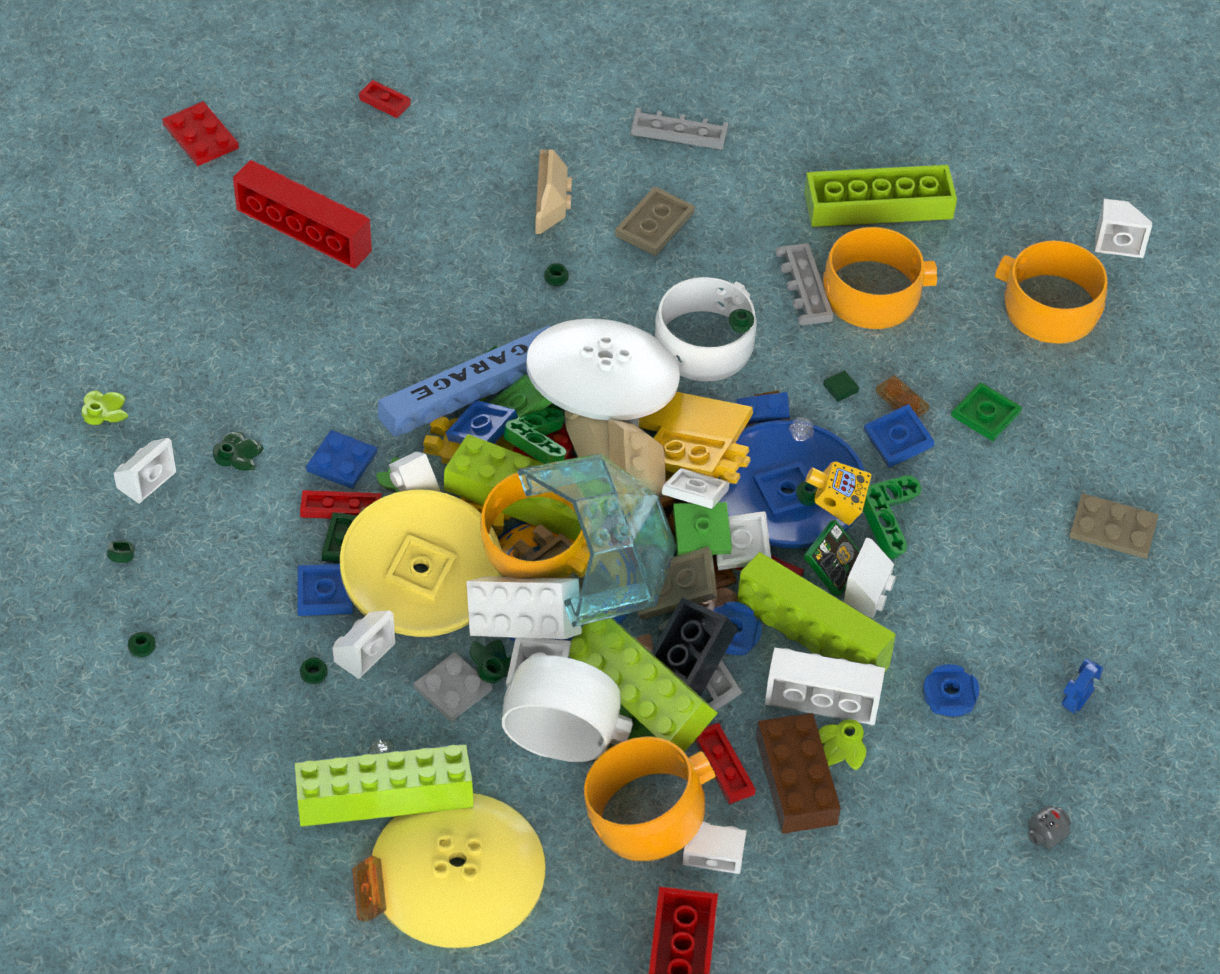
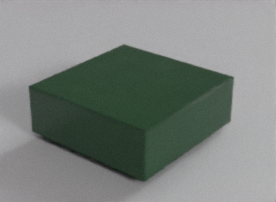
(841, 386)

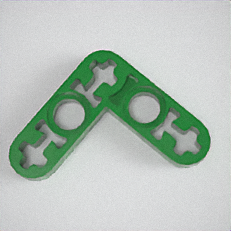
(530, 431)
(882, 502)

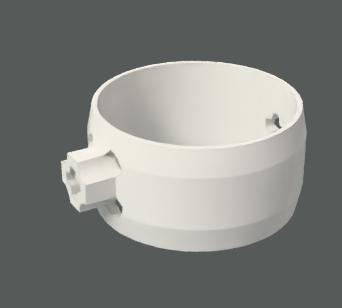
(703, 295)
(563, 709)

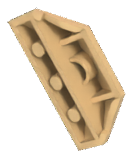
(552, 190)
(637, 454)

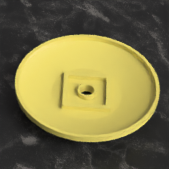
(410, 531)
(466, 902)

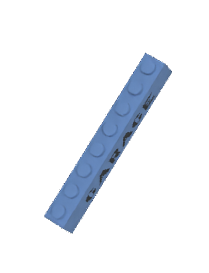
(455, 387)

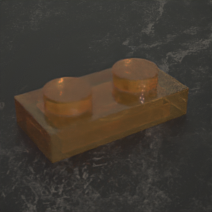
(899, 395)
(369, 889)

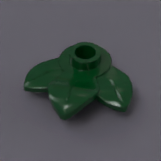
(237, 451)
(492, 659)

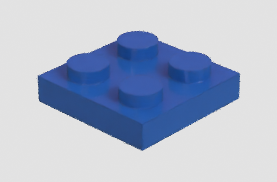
(481, 421)
(899, 435)
(341, 459)
(322, 591)

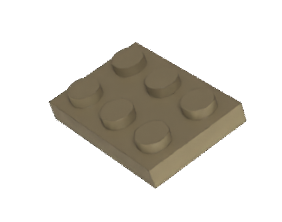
(654, 221)
(1114, 526)
(688, 577)

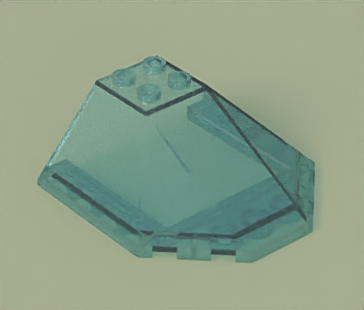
(622, 529)

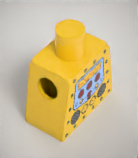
(840, 490)

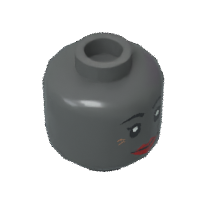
(1048, 827)

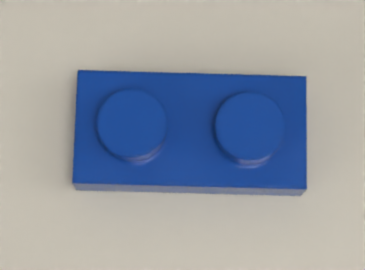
(767, 407)

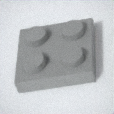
(452, 687)

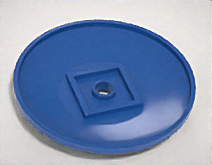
(782, 463)

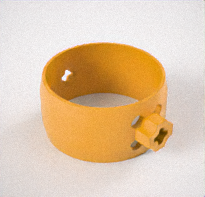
(880, 246)
(1059, 260)
(570, 561)
(638, 759)

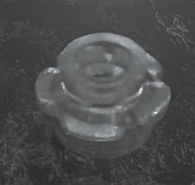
(801, 429)
(380, 747)

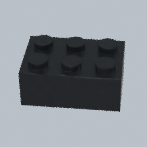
(694, 643)

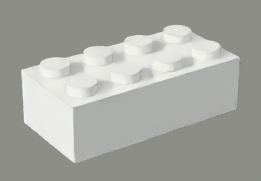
(521, 607)
(824, 686)

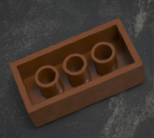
(797, 773)

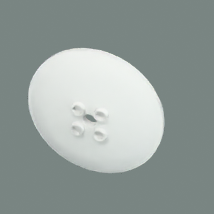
(602, 369)

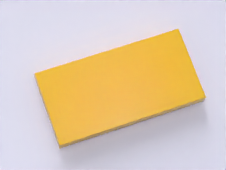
(700, 416)

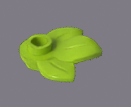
(103, 407)
(840, 746)

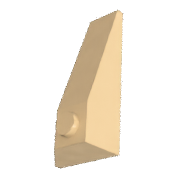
(588, 434)

